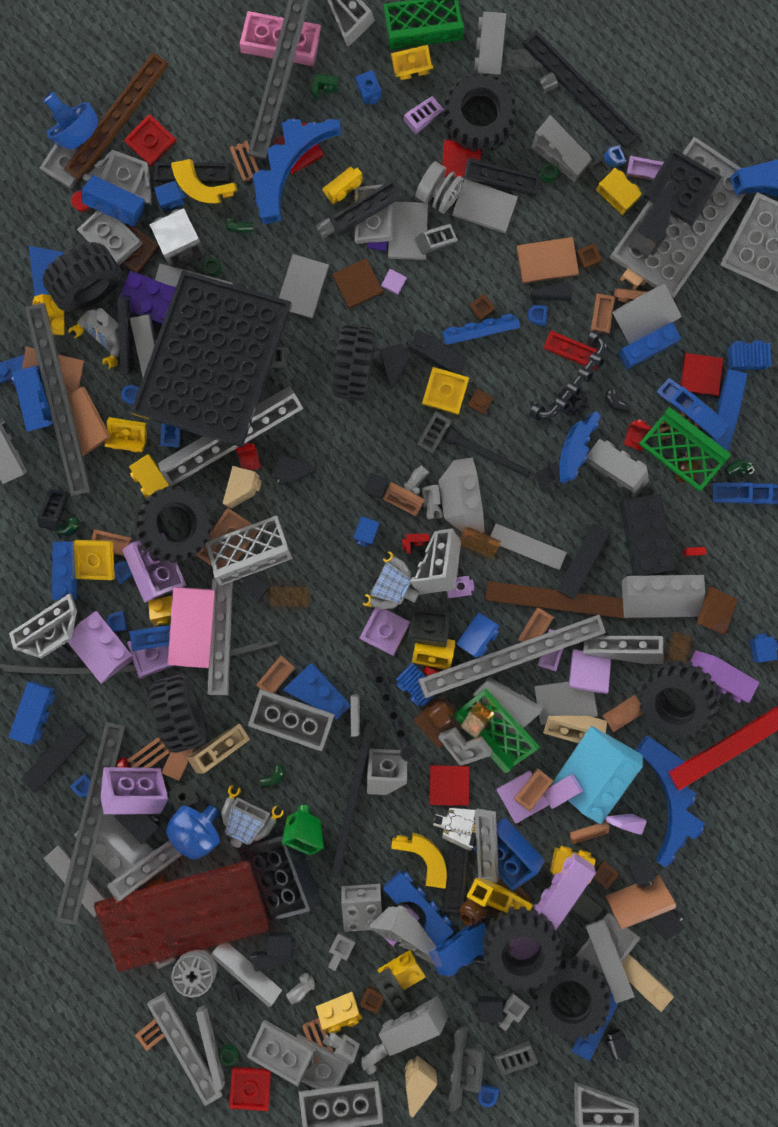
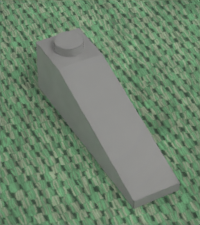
(627, 648)

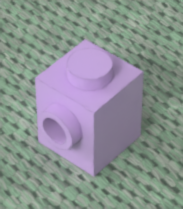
(463, 587)

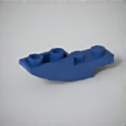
(693, 409)
(574, 447)

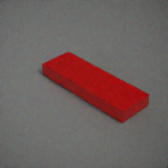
(569, 348)

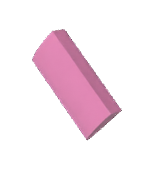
(262, 35)
(191, 627)

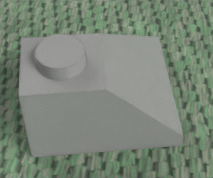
(385, 771)

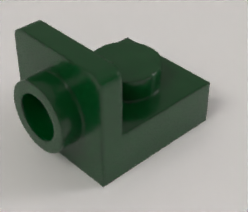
(325, 83)

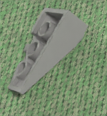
(404, 928)

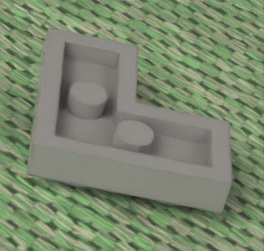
(464, 751)

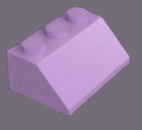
(151, 575)
(99, 647)
(133, 791)

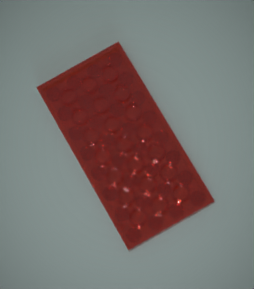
(182, 916)

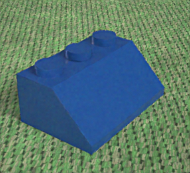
(516, 856)

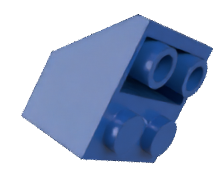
(478, 635)

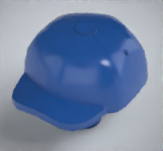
(74, 123)
(193, 832)

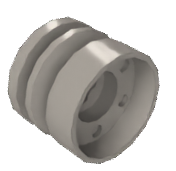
(437, 186)
(203, 966)

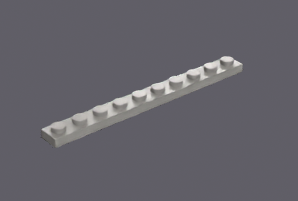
(511, 656)

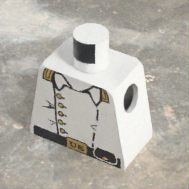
(458, 827)

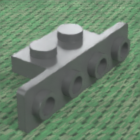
(466, 1070)

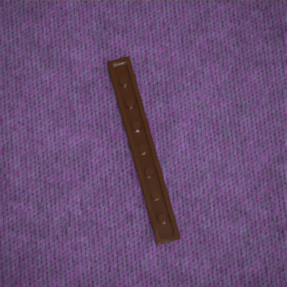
(116, 116)
(555, 600)

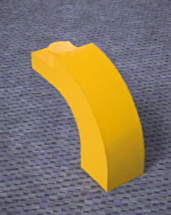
(191, 185)
(436, 867)
(491, 894)

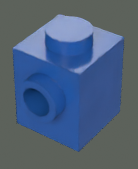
(368, 87)
(170, 196)
(763, 648)

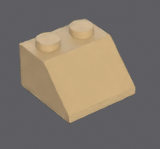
(241, 486)
(420, 1083)

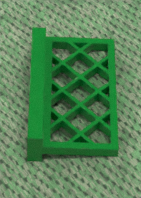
(425, 33)
(692, 435)
(501, 751)

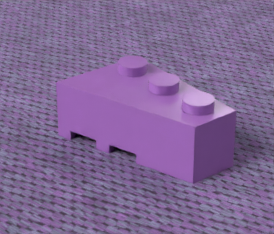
(726, 677)

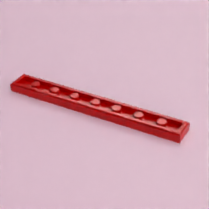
(725, 749)

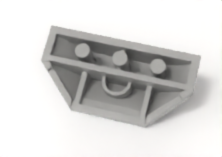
(462, 495)
(47, 629)

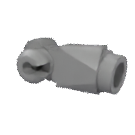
(416, 478)
(300, 990)
(373, 1057)

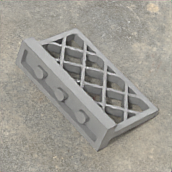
(249, 565)

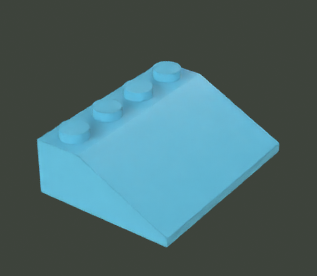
(603, 771)

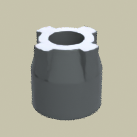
(548, 83)
(325, 227)

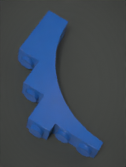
(283, 157)
(757, 179)
(679, 820)

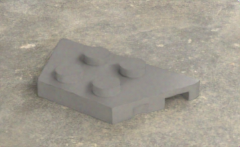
(125, 173)

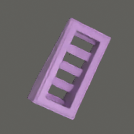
(416, 127)
(628, 822)

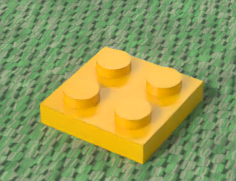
(445, 390)
(94, 559)

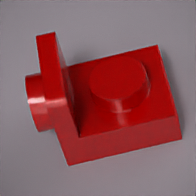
(636, 432)
(248, 456)
(417, 539)

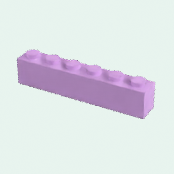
(557, 901)

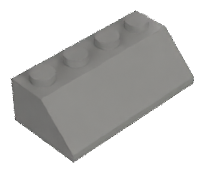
(663, 596)
(291, 720)
(118, 847)
(342, 1106)

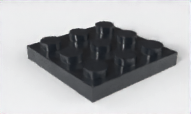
(692, 185)

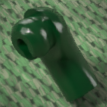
(232, 226)
(740, 466)
(68, 529)
(275, 778)

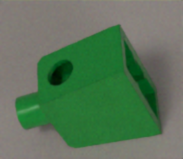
(303, 831)

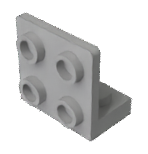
(360, 906)

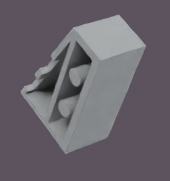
(352, 18)
(490, 43)
(560, 149)
(10, 460)
(618, 466)
(440, 564)
(517, 705)
(414, 1026)
(601, 1109)

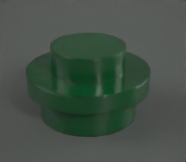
(549, 173)
(212, 267)
(228, 1055)

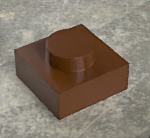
(589, 256)
(482, 307)
(480, 401)
(605, 874)
(371, 1000)

